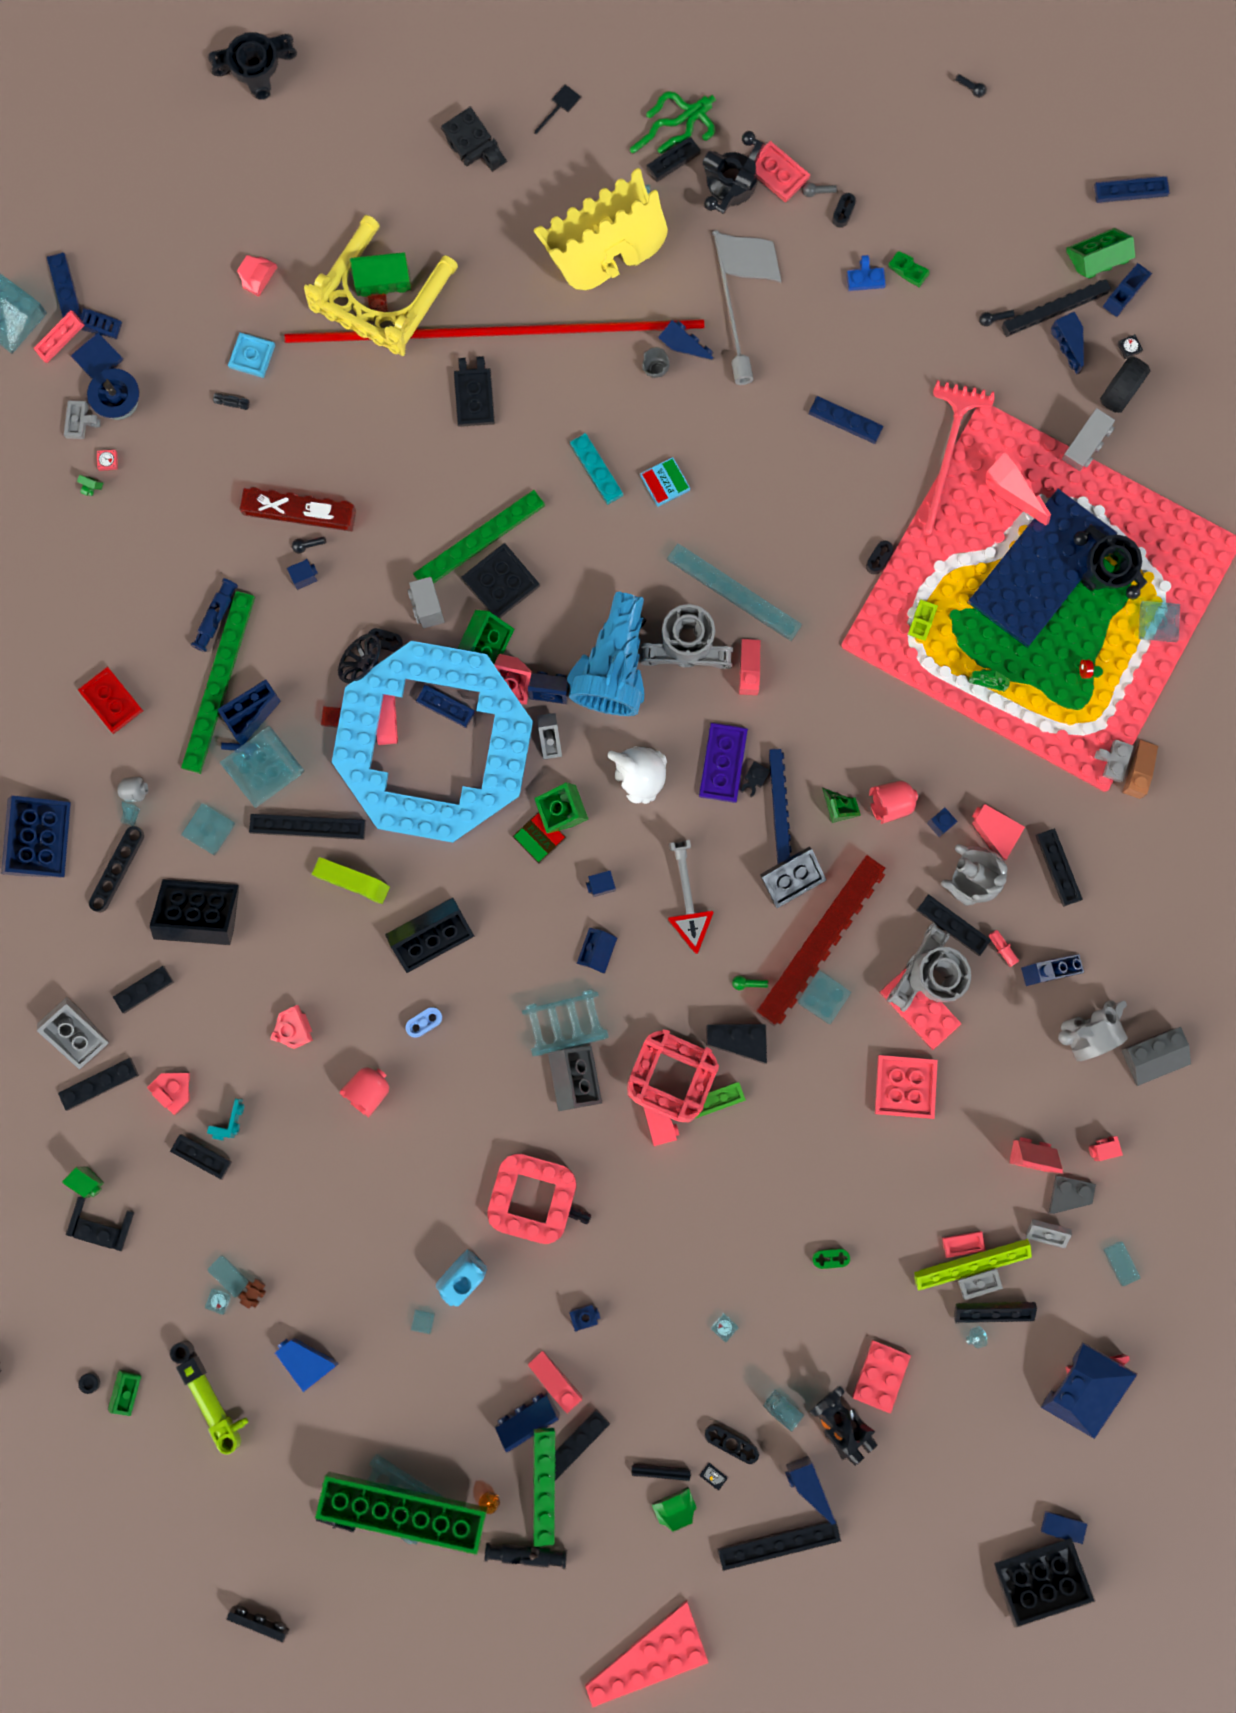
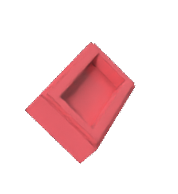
(963, 1244)

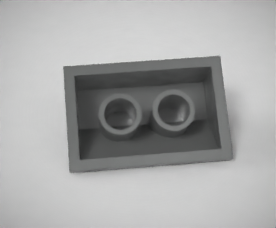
(1157, 1055)
(575, 1078)

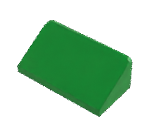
(124, 1393)

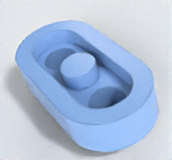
(424, 1022)

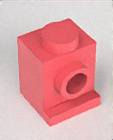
(1105, 1149)

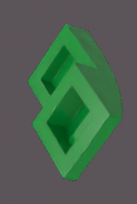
(908, 270)

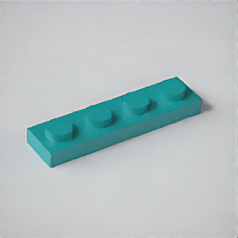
(596, 468)

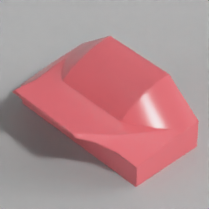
(256, 273)

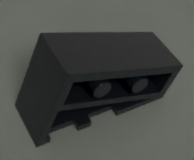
(739, 1039)

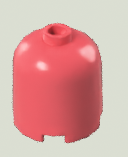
(893, 801)
(366, 1090)

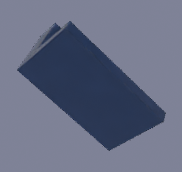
(597, 950)

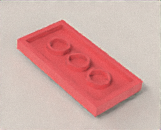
(926, 1017)

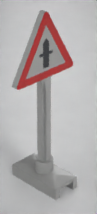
(692, 925)

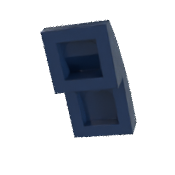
(1063, 1527)

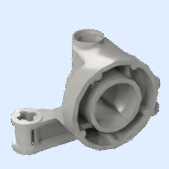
(683, 653)
(920, 969)

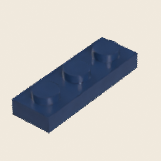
(445, 706)

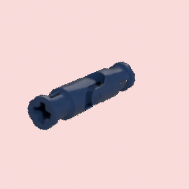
(212, 618)

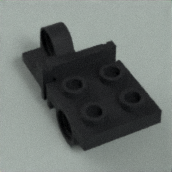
(472, 140)

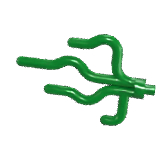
(692, 112)

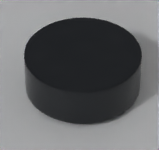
(89, 1383)

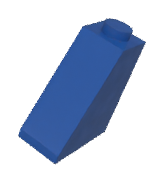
(304, 1362)

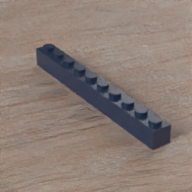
(779, 805)

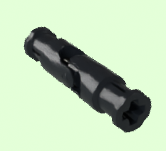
(521, 1555)

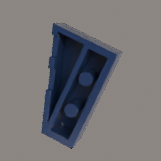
(249, 710)

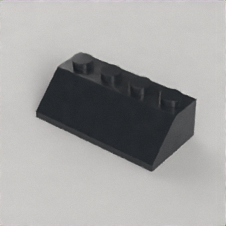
(429, 935)

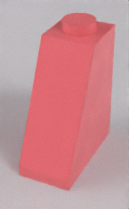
(997, 830)

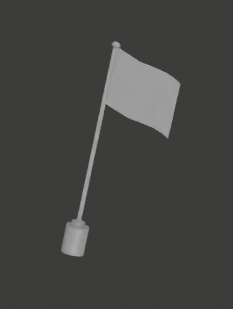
(744, 259)

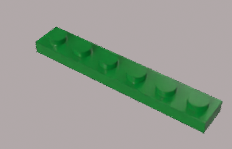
(544, 1487)

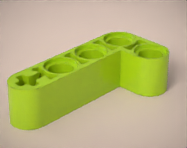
(351, 880)

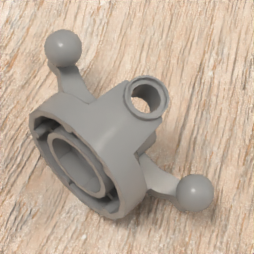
(1097, 1034)

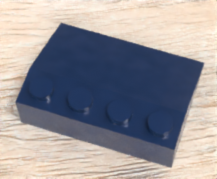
(35, 837)

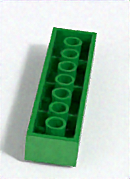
(401, 1512)

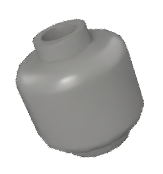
(132, 789)

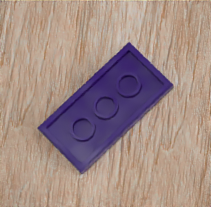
(723, 762)

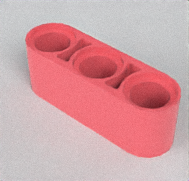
(387, 724)

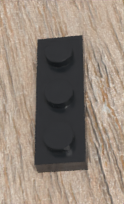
(673, 159)
(143, 989)
(201, 1156)
(258, 1623)

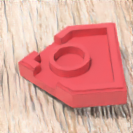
(292, 1028)
(171, 1090)

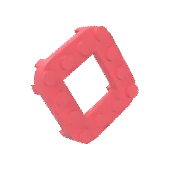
(685, 1052)
(504, 1188)

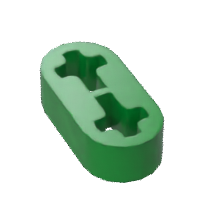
(832, 1263)

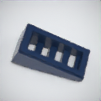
(89, 318)

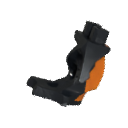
(849, 1437)

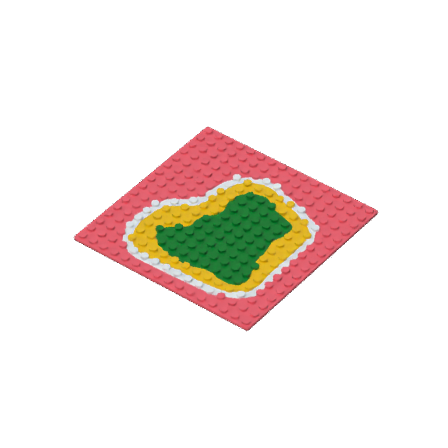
(1047, 700)

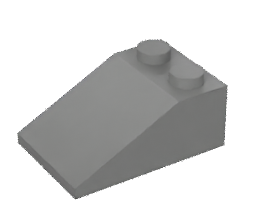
(72, 1033)

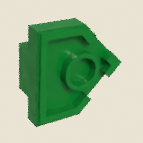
(989, 679)

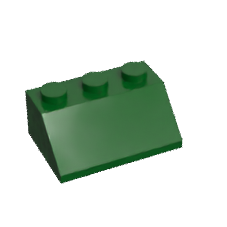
(1102, 252)
(381, 274)
(486, 635)

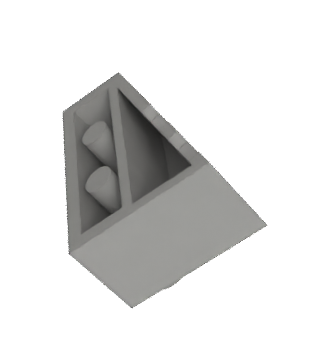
(1089, 440)

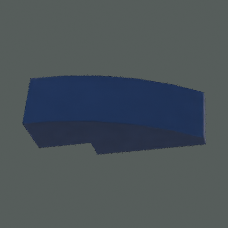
(1127, 290)

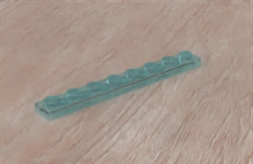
(734, 592)

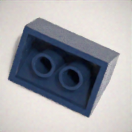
(521, 1425)

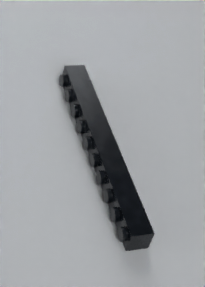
(1056, 307)

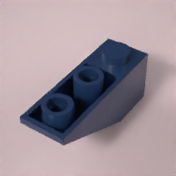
(1069, 334)
(681, 342)
(1052, 970)

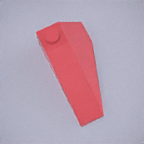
(1009, 484)

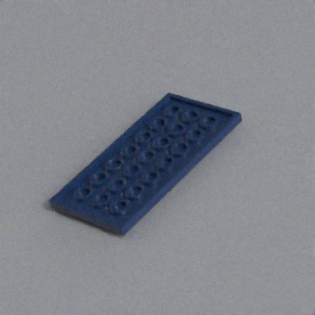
(1038, 570)

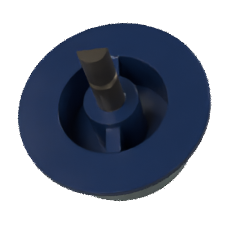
(113, 394)

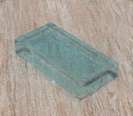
(1122, 1263)
(228, 1276)

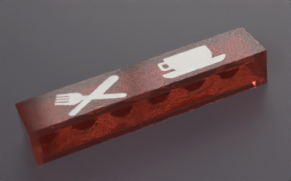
(298, 509)

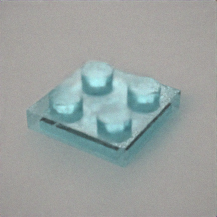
(1159, 621)
(208, 829)
(824, 997)

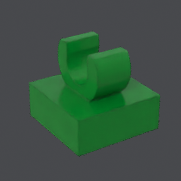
(89, 484)

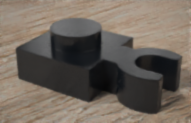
(756, 776)

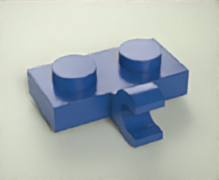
(865, 278)

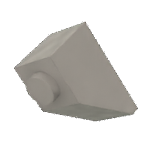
(549, 736)

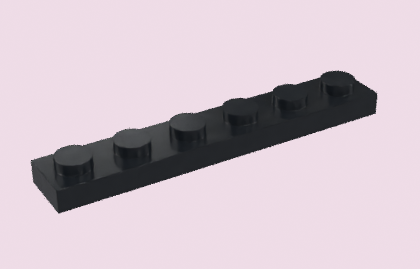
(307, 826)
(778, 1545)

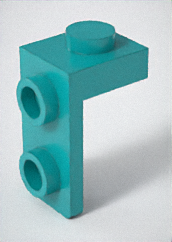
(233, 1129)

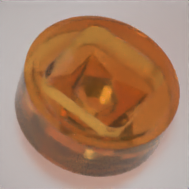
(491, 1501)

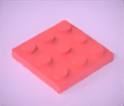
(906, 1087)

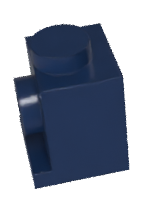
(576, 1317)

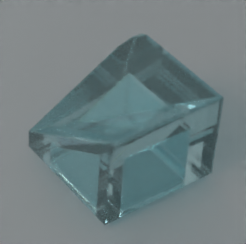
(130, 814)

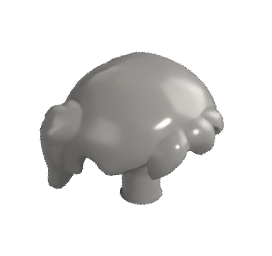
(978, 875)

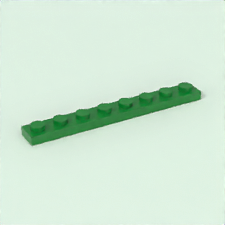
(481, 537)

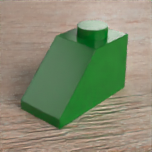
(84, 1182)

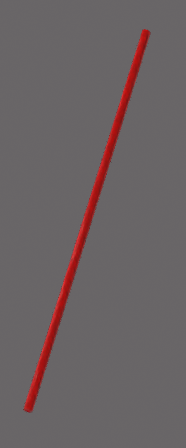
(502, 331)

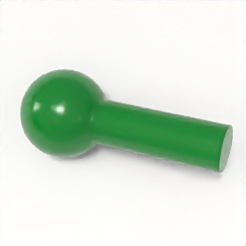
(740, 983)

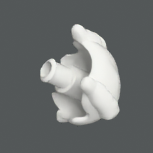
(641, 772)

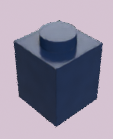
(303, 574)
(942, 822)
(601, 884)

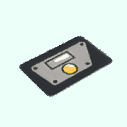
(713, 1476)

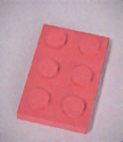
(780, 172)
(881, 1376)

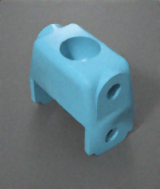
(461, 1278)

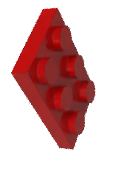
(110, 700)

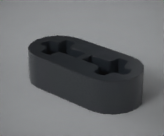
(841, 209)
(876, 555)
(386, 635)

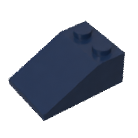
(804, 1478)

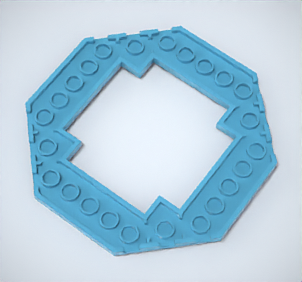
(359, 729)

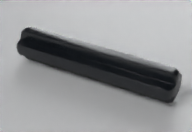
(661, 1472)

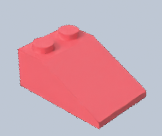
(1035, 1156)

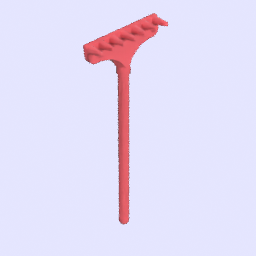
(961, 402)

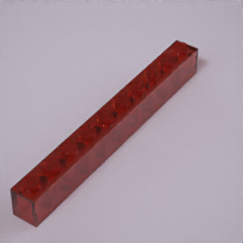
(820, 940)

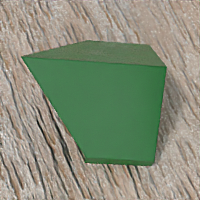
(840, 806)

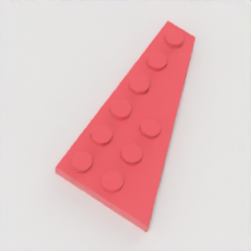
(658, 1655)

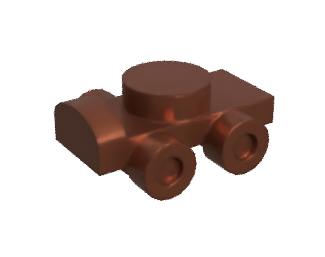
(254, 1290)

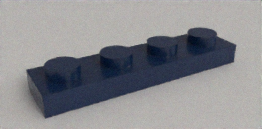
(1131, 189)
(64, 284)
(845, 420)

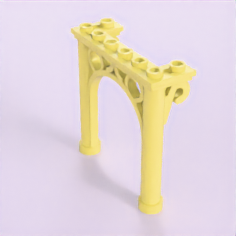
(404, 320)

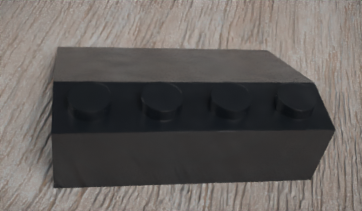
(195, 912)
(1043, 1582)

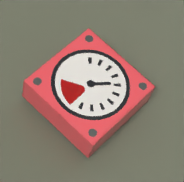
(107, 460)

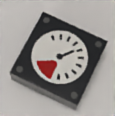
(1129, 346)

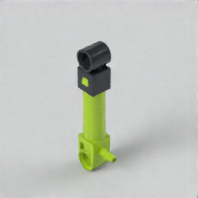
(193, 1374)

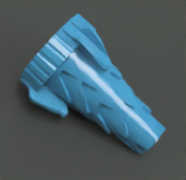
(610, 676)

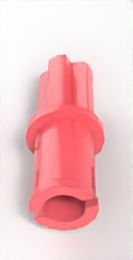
(1003, 948)

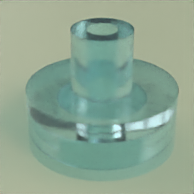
(977, 1337)

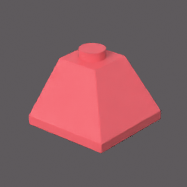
(515, 674)

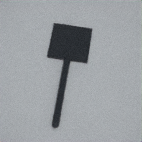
(564, 98)

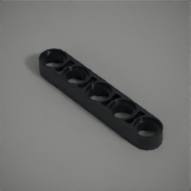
(116, 878)

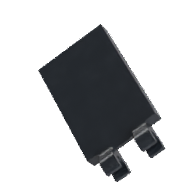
(474, 394)

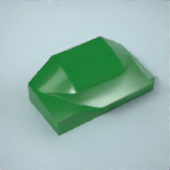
(675, 1510)

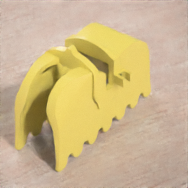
(615, 224)

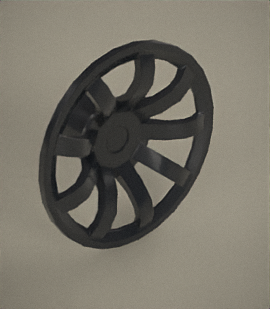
(364, 662)

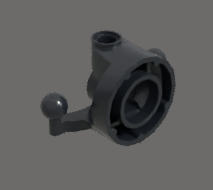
(727, 190)
(1122, 551)

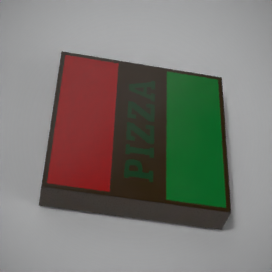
(536, 840)

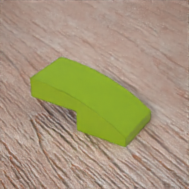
(922, 620)

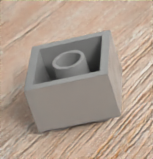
(426, 601)

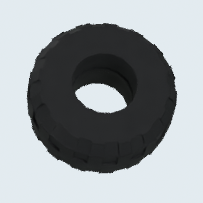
(1125, 384)

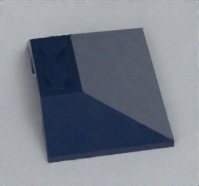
(1089, 1391)

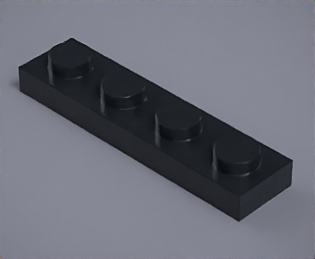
(1059, 867)
(953, 924)
(98, 1084)
(995, 1312)
(579, 1441)

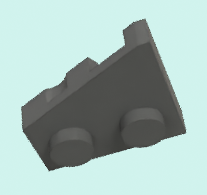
(1070, 1194)

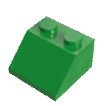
(561, 808)

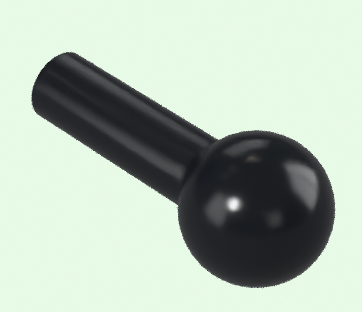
(978, 89)
(987, 318)
(300, 545)

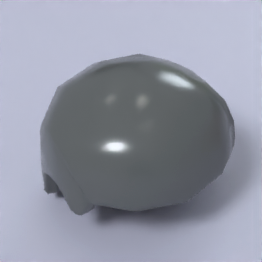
(655, 362)

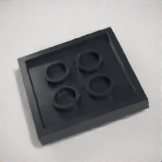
(500, 581)

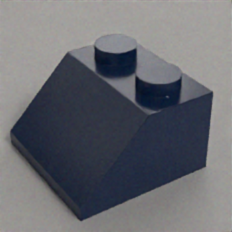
(548, 688)

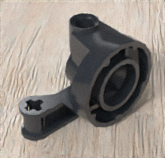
(253, 60)

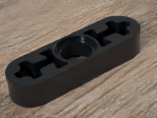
(715, 1442)

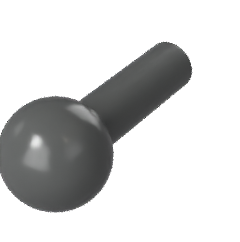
(811, 189)

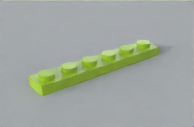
(973, 1264)

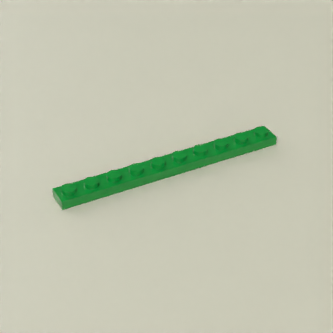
(218, 682)

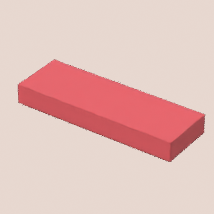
(59, 336)

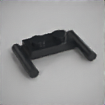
(95, 1232)

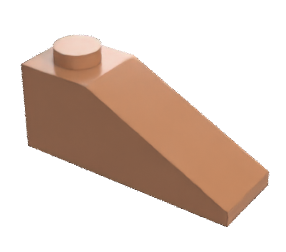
(1141, 770)

